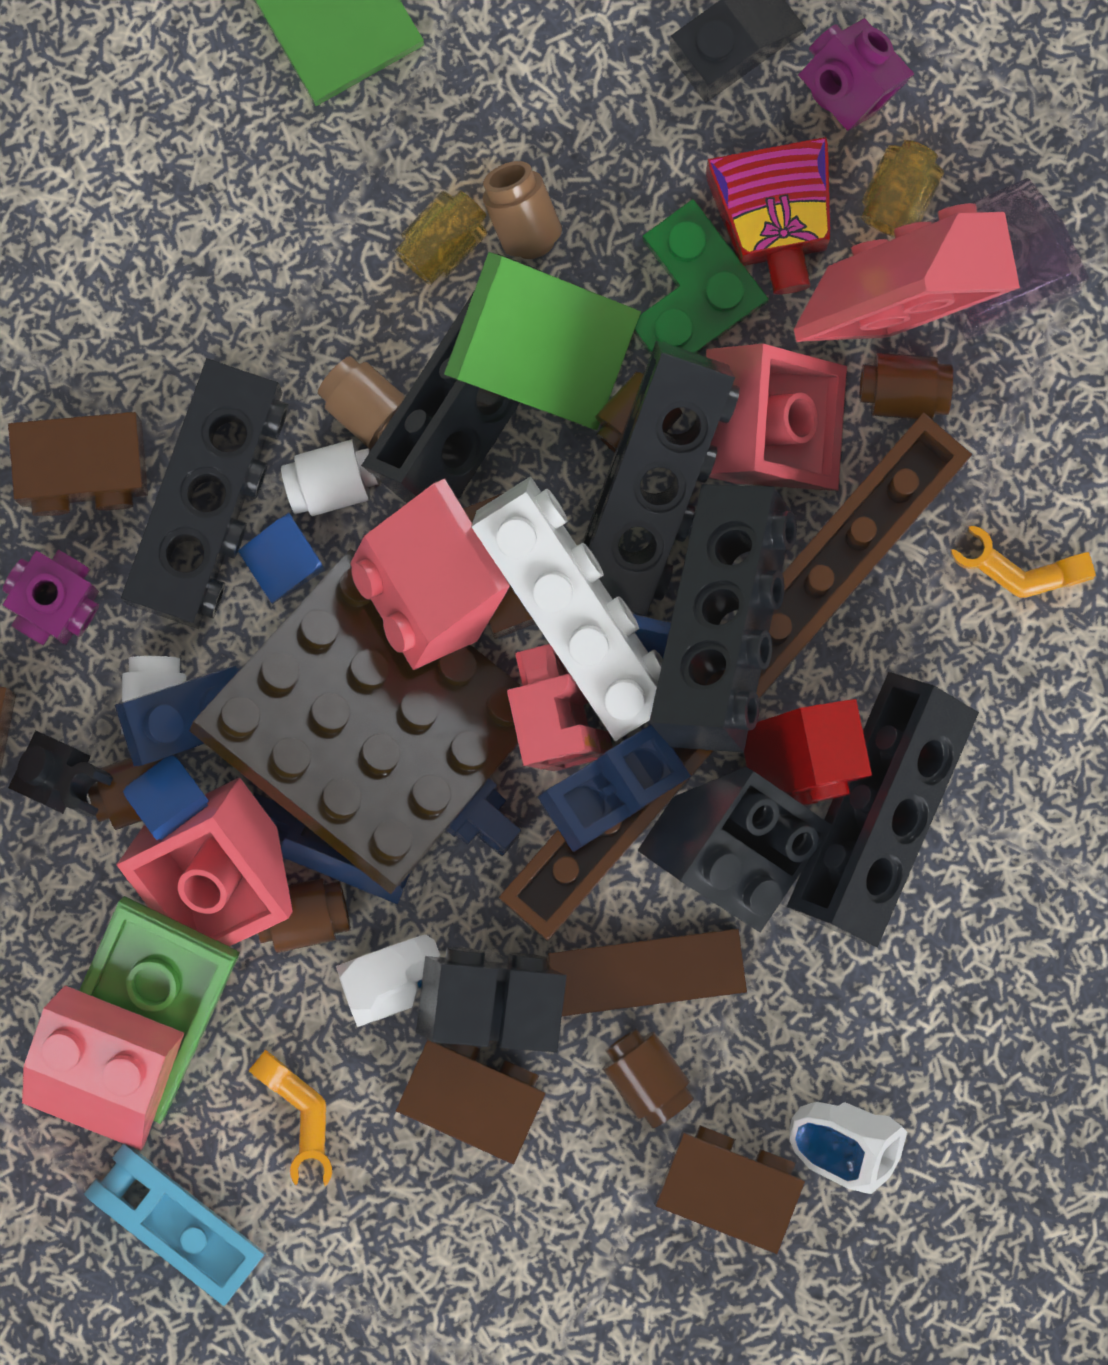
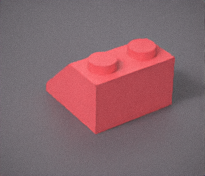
(784, 419)
(429, 577)
(216, 869)
(99, 1066)

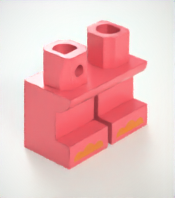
(552, 714)

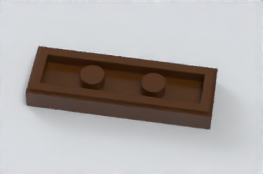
(651, 972)

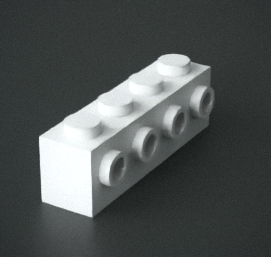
(571, 605)

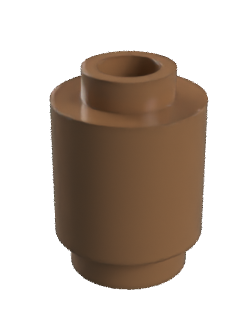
(521, 210)
(360, 399)

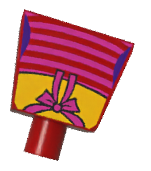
(775, 207)

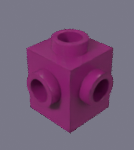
(854, 72)
(70, 611)

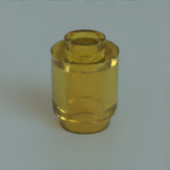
(901, 187)
(442, 236)

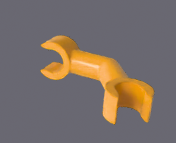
(1026, 583)
(307, 1101)

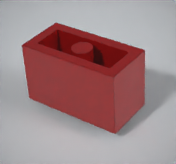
(810, 751)

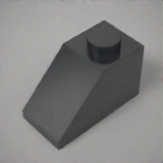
(731, 41)

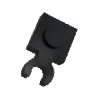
(57, 775)

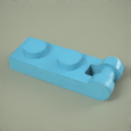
(176, 1226)

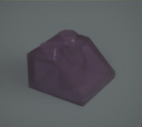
(1043, 259)

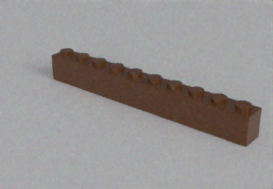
(814, 591)

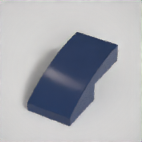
(613, 787)

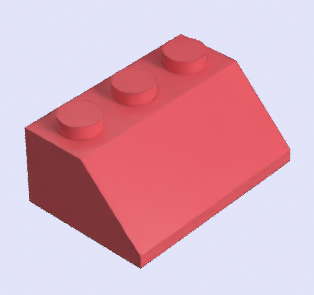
(912, 278)

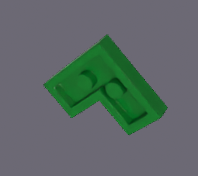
(711, 282)

